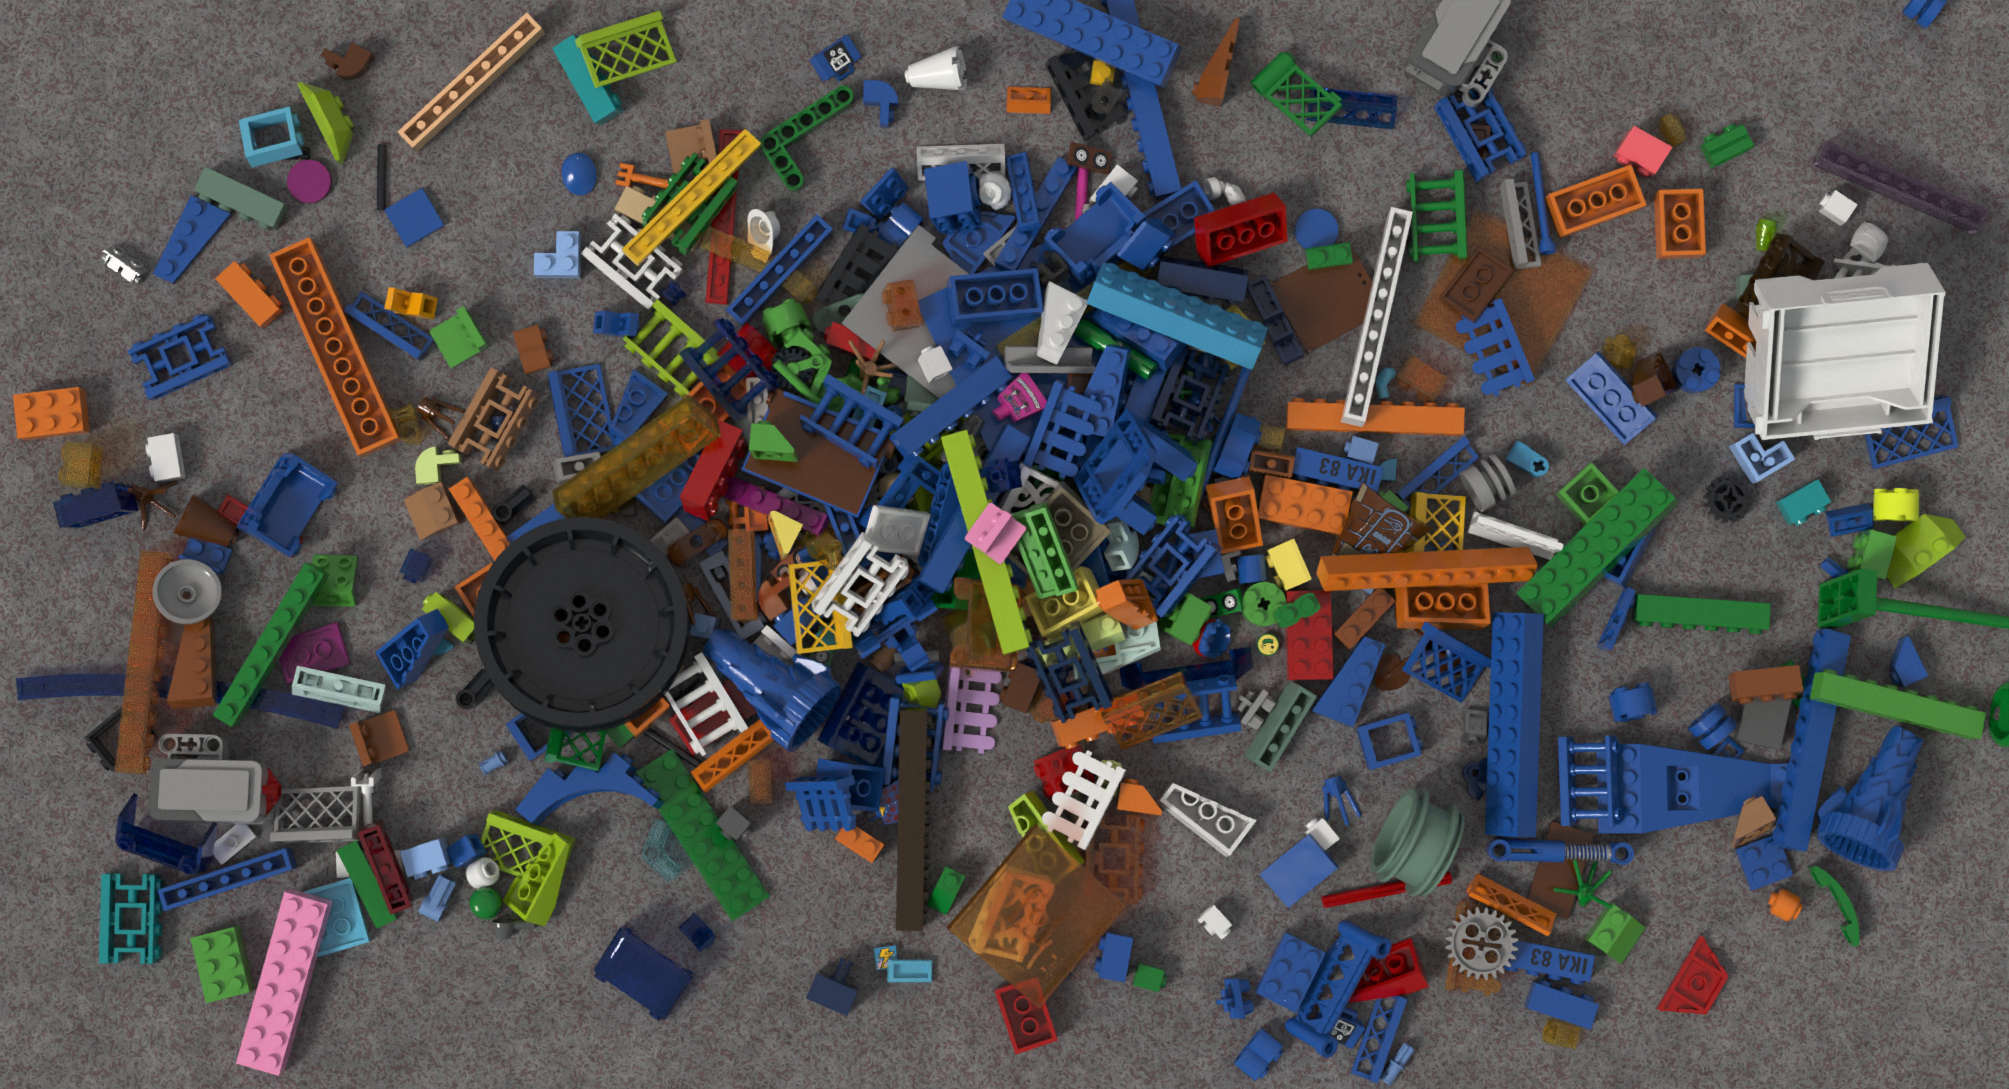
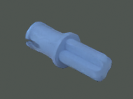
(1397, 1063)

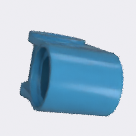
(1524, 458)

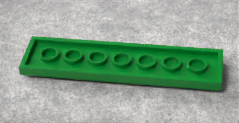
(696, 829)

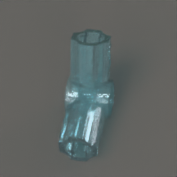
(662, 863)

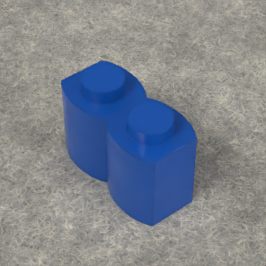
(899, 225)
(1258, 1054)

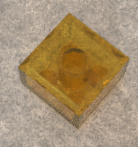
(81, 465)

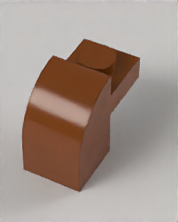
(772, 597)

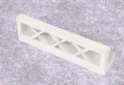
(952, 154)

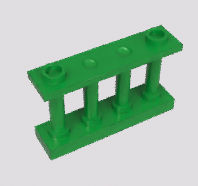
(1456, 204)

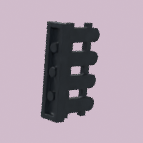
(1075, 106)
(860, 259)

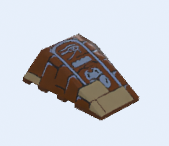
(1377, 527)

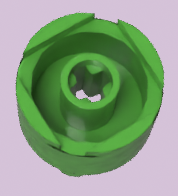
(782, 318)
(1251, 599)

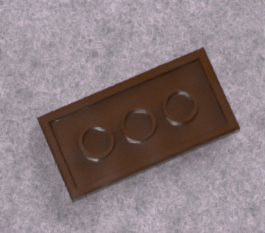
(1556, 874)

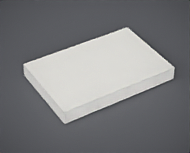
(897, 529)

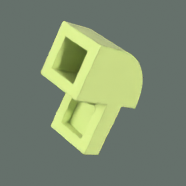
(429, 462)

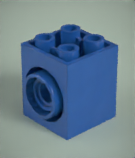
(953, 197)

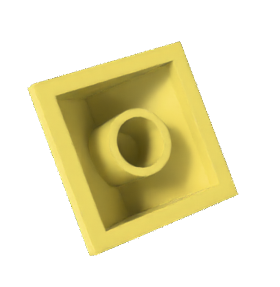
(784, 532)

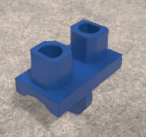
(977, 353)
(1232, 998)

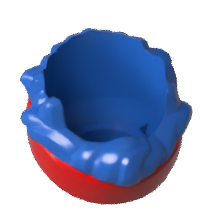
(1212, 639)

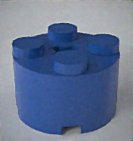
(1696, 358)
(1633, 703)

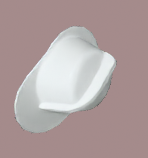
(762, 229)

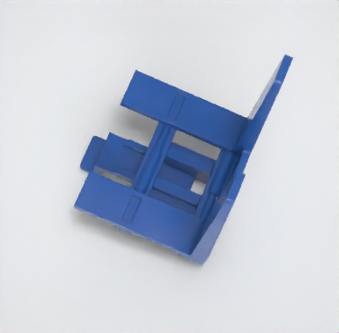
(867, 642)

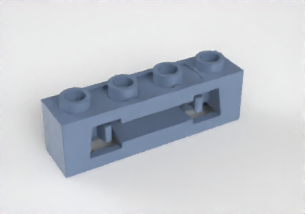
(716, 563)

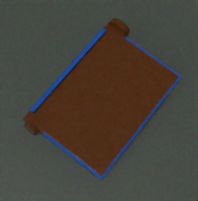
(823, 468)

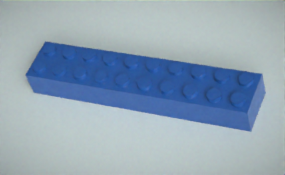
(1514, 724)

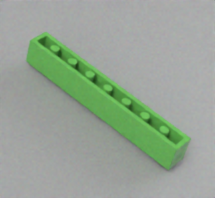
(1897, 705)

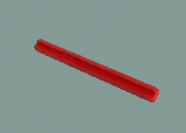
(1372, 892)

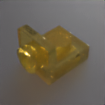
(1560, 1034)

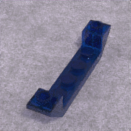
(1238, 664)

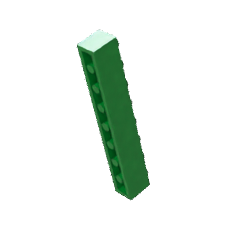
(271, 644)

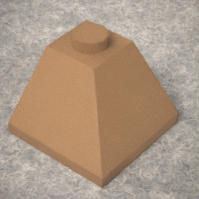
(1753, 821)

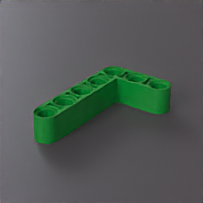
(801, 131)

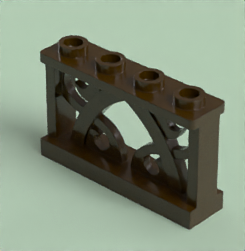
(1772, 264)

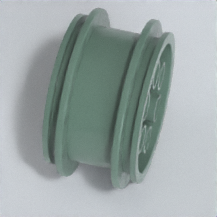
(1417, 842)

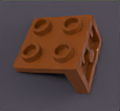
(379, 738)

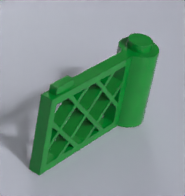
(1277, 74)

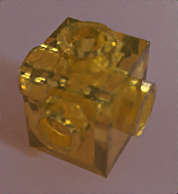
(1620, 351)

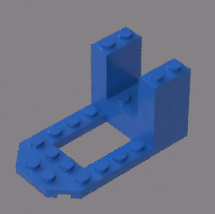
(1121, 468)

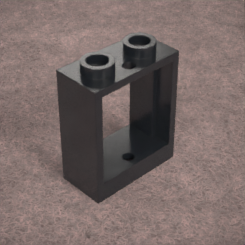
(96, 746)

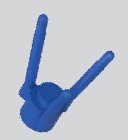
(1335, 787)

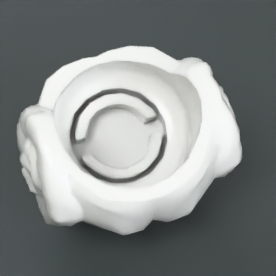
(994, 190)

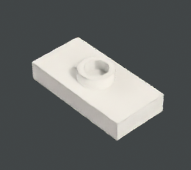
(233, 842)

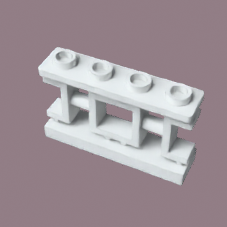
(621, 275)
(847, 573)

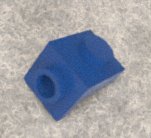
(854, 218)

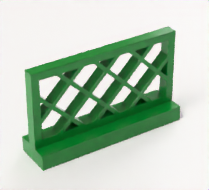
(555, 746)

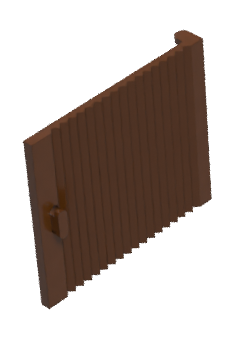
(1324, 301)

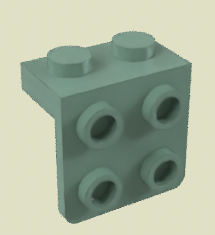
(916, 397)

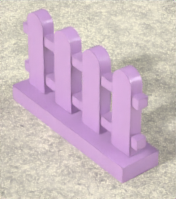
(962, 717)

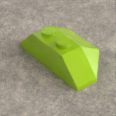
(329, 118)
(1921, 546)

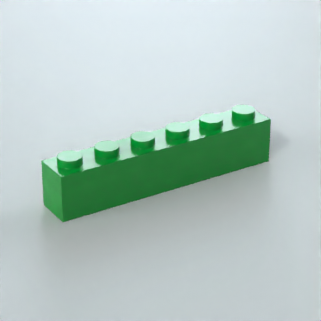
(1701, 612)

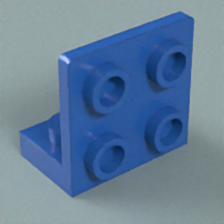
(885, 194)

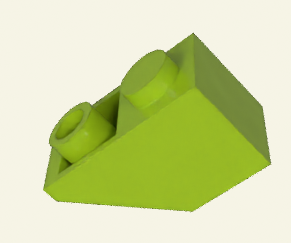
(922, 693)

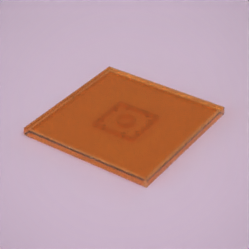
(1533, 297)
(1036, 916)

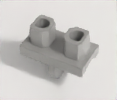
(1261, 700)

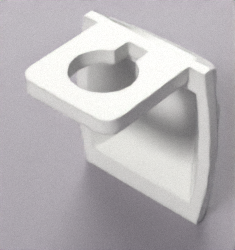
(1868, 242)

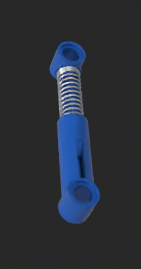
(1557, 851)

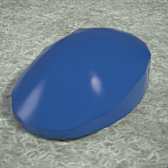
(579, 174)

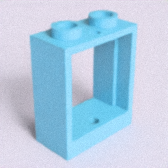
(274, 152)

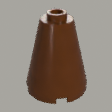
(205, 524)

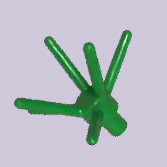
(1586, 890)

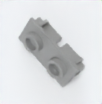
(116, 257)

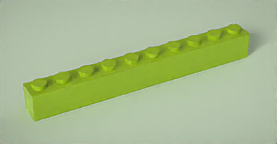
(994, 576)

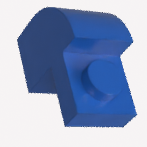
(883, 95)
(616, 324)

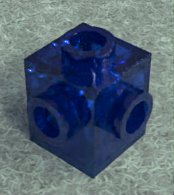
(1004, 475)

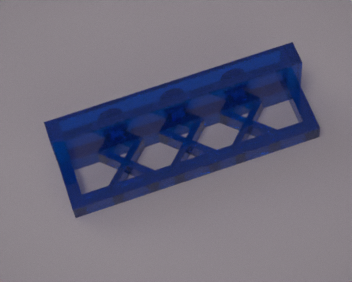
(1359, 102)

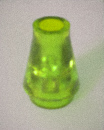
(1764, 233)

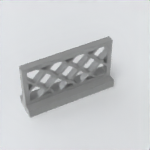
(320, 834)

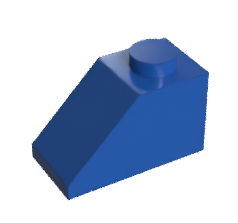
(1906, 664)

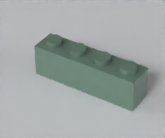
(241, 198)
(1280, 726)

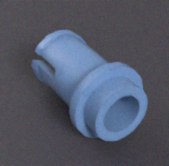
(494, 762)

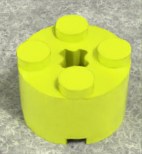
(1896, 504)

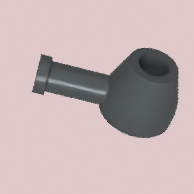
(504, 930)

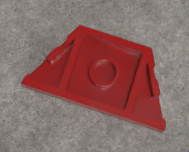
(1695, 982)

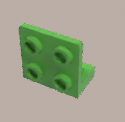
(459, 338)
(339, 586)

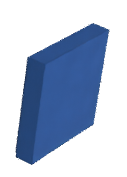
(414, 217)

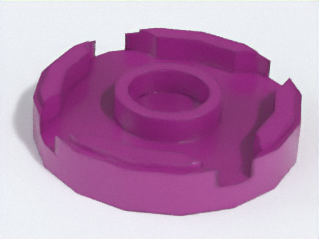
(309, 181)

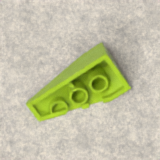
(536, 891)

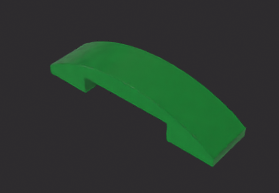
(1850, 928)

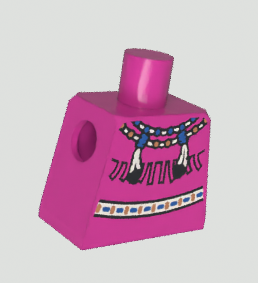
(1020, 400)

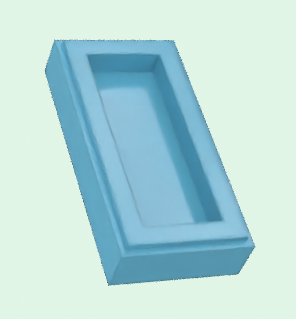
(909, 970)

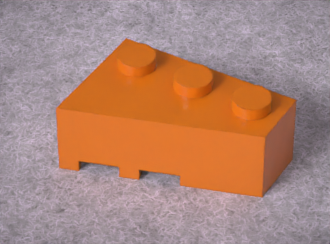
(1127, 602)

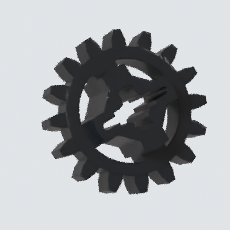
(1728, 489)

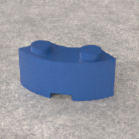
(1237, 446)

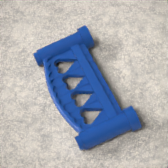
(1364, 947)

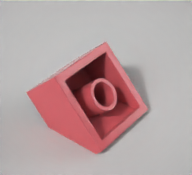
(1642, 152)

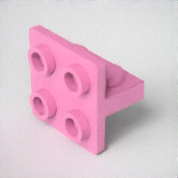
(995, 533)

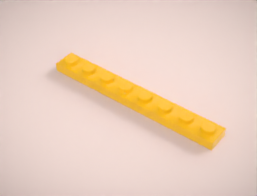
(691, 197)

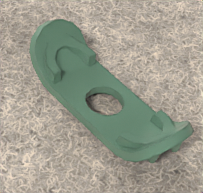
(828, 314)

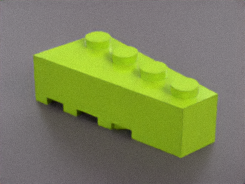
(1029, 811)

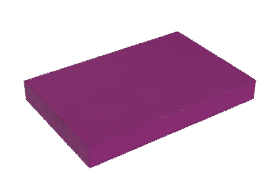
(315, 649)

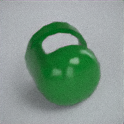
(486, 903)

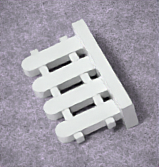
(1078, 808)

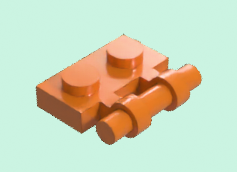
(753, 520)

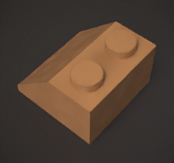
(432, 510)

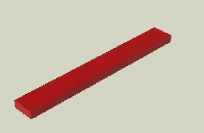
(720, 268)

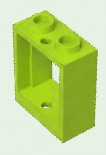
(458, 621)

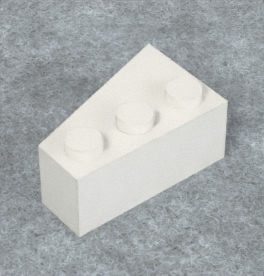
(1059, 319)

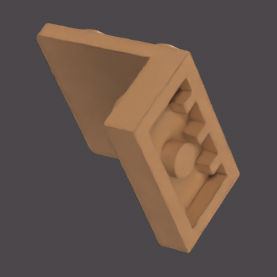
(691, 139)

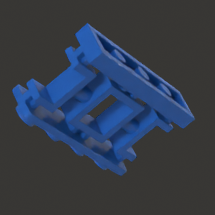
(1467, 141)
(187, 373)
(1184, 575)

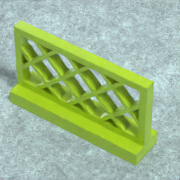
(617, 32)
(525, 830)

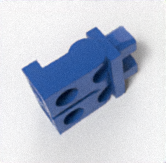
(905, 601)

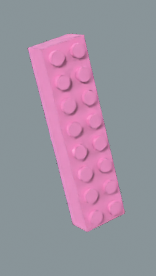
(284, 982)

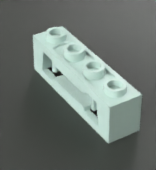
(338, 689)

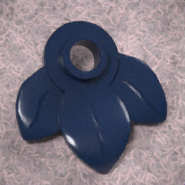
(1477, 784)

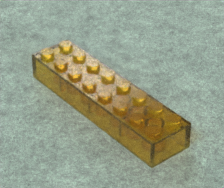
(638, 461)

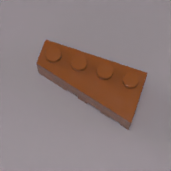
(195, 668)

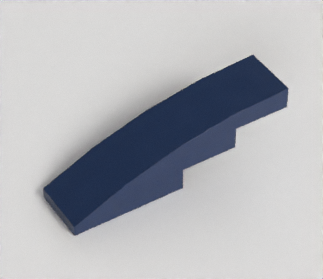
(1275, 320)

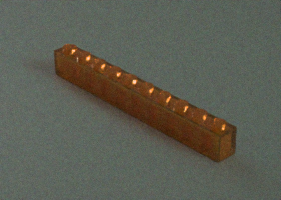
(142, 670)

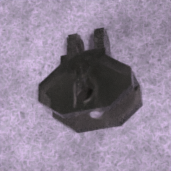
(1054, 271)

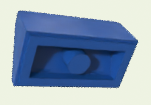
(1850, 519)

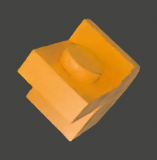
(411, 303)

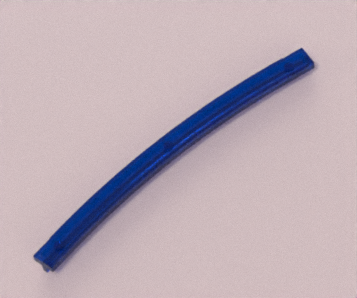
(113, 685)

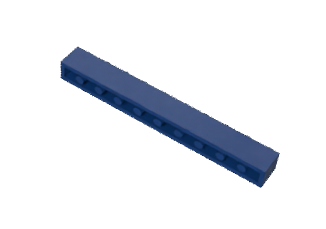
(1147, 118)
(1809, 747)

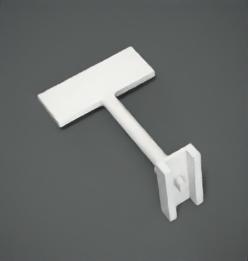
(366, 785)

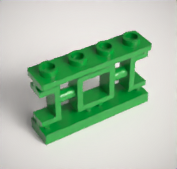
(704, 213)

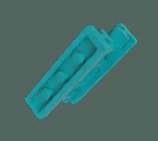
(112, 918)

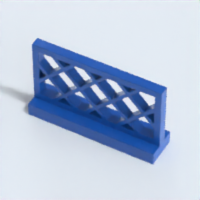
(1940, 403)
(562, 410)
(1453, 646)

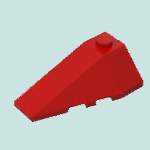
(1392, 976)

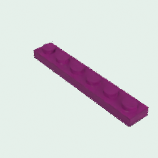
(765, 502)

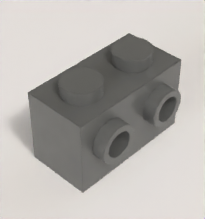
(735, 824)

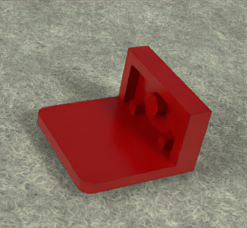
(1054, 766)

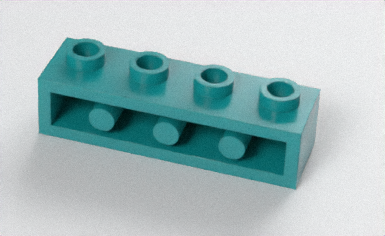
(599, 102)

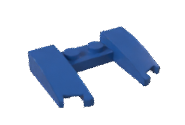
(913, 474)

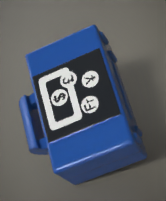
(835, 59)
(1347, 1028)

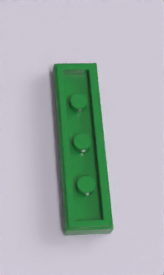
(365, 883)

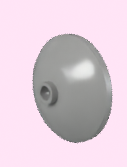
(187, 578)

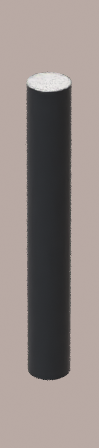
(381, 176)
(670, 745)

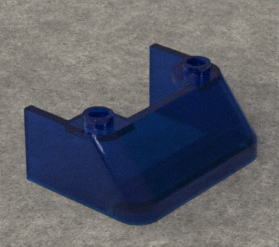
(161, 848)

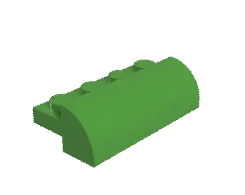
(1181, 496)
(1044, 553)

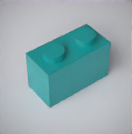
(1803, 502)

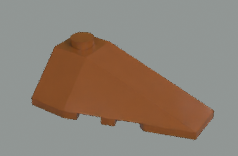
(1214, 78)

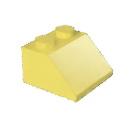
(1288, 565)

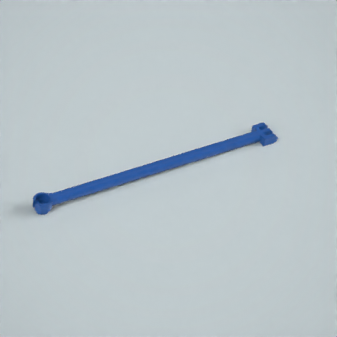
(1214, 453)

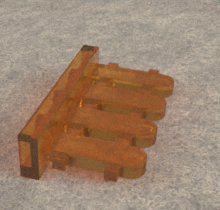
(1454, 978)

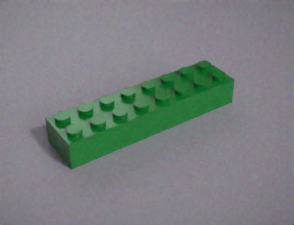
(1598, 547)

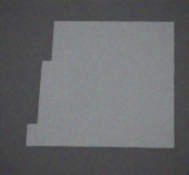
(868, 319)

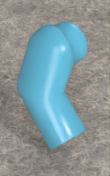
(1382, 381)

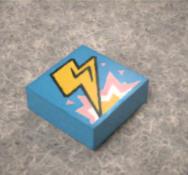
(882, 955)

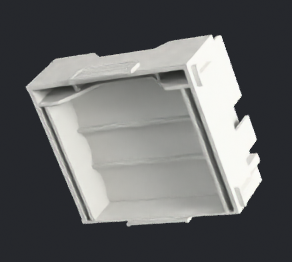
(1844, 353)

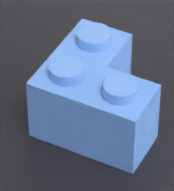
(566, 260)
(1759, 462)
(426, 857)

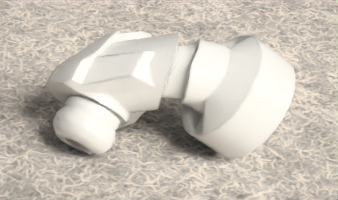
(1214, 188)

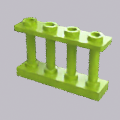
(677, 328)

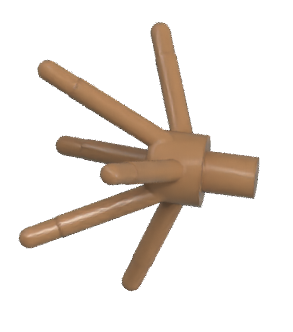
(869, 368)

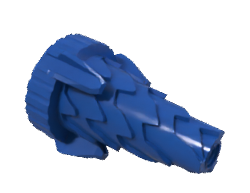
(785, 696)
(1870, 818)

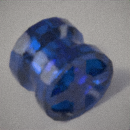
(673, 293)

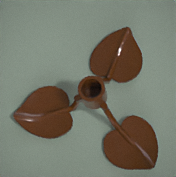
(1389, 670)

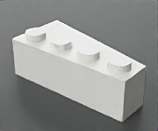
(1206, 818)

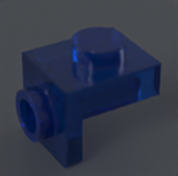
(697, 932)

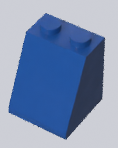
(868, 782)

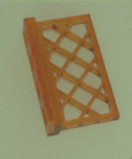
(1145, 699)

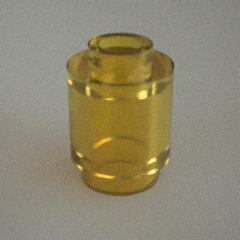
(1672, 129)

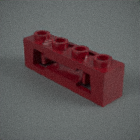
(385, 867)

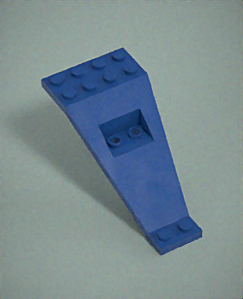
(1713, 787)

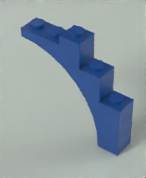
(554, 789)

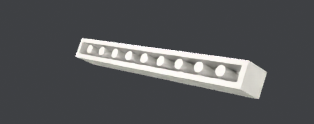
(1376, 317)

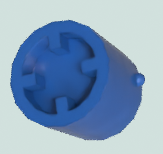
(1252, 569)

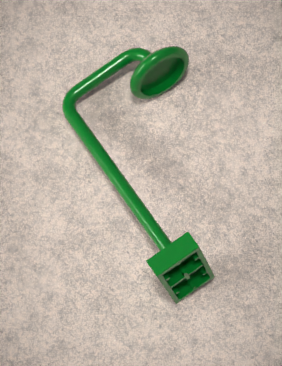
(1854, 599)

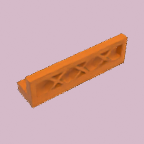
(732, 755)
(1511, 904)

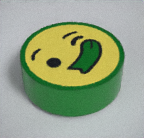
(1267, 644)

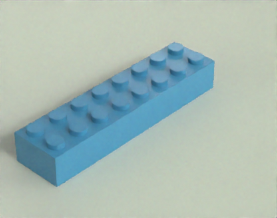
(1177, 315)

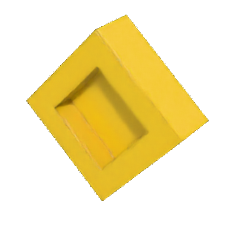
(1100, 72)

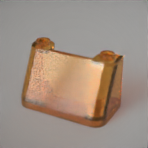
(982, 645)

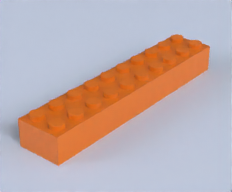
(335, 347)

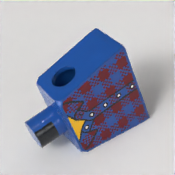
(888, 805)

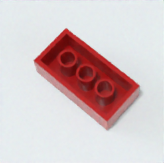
(1241, 229)
(713, 472)
(1310, 641)

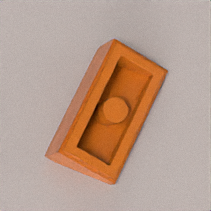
(1028, 100)

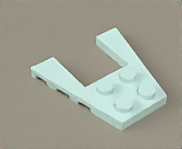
(1135, 646)

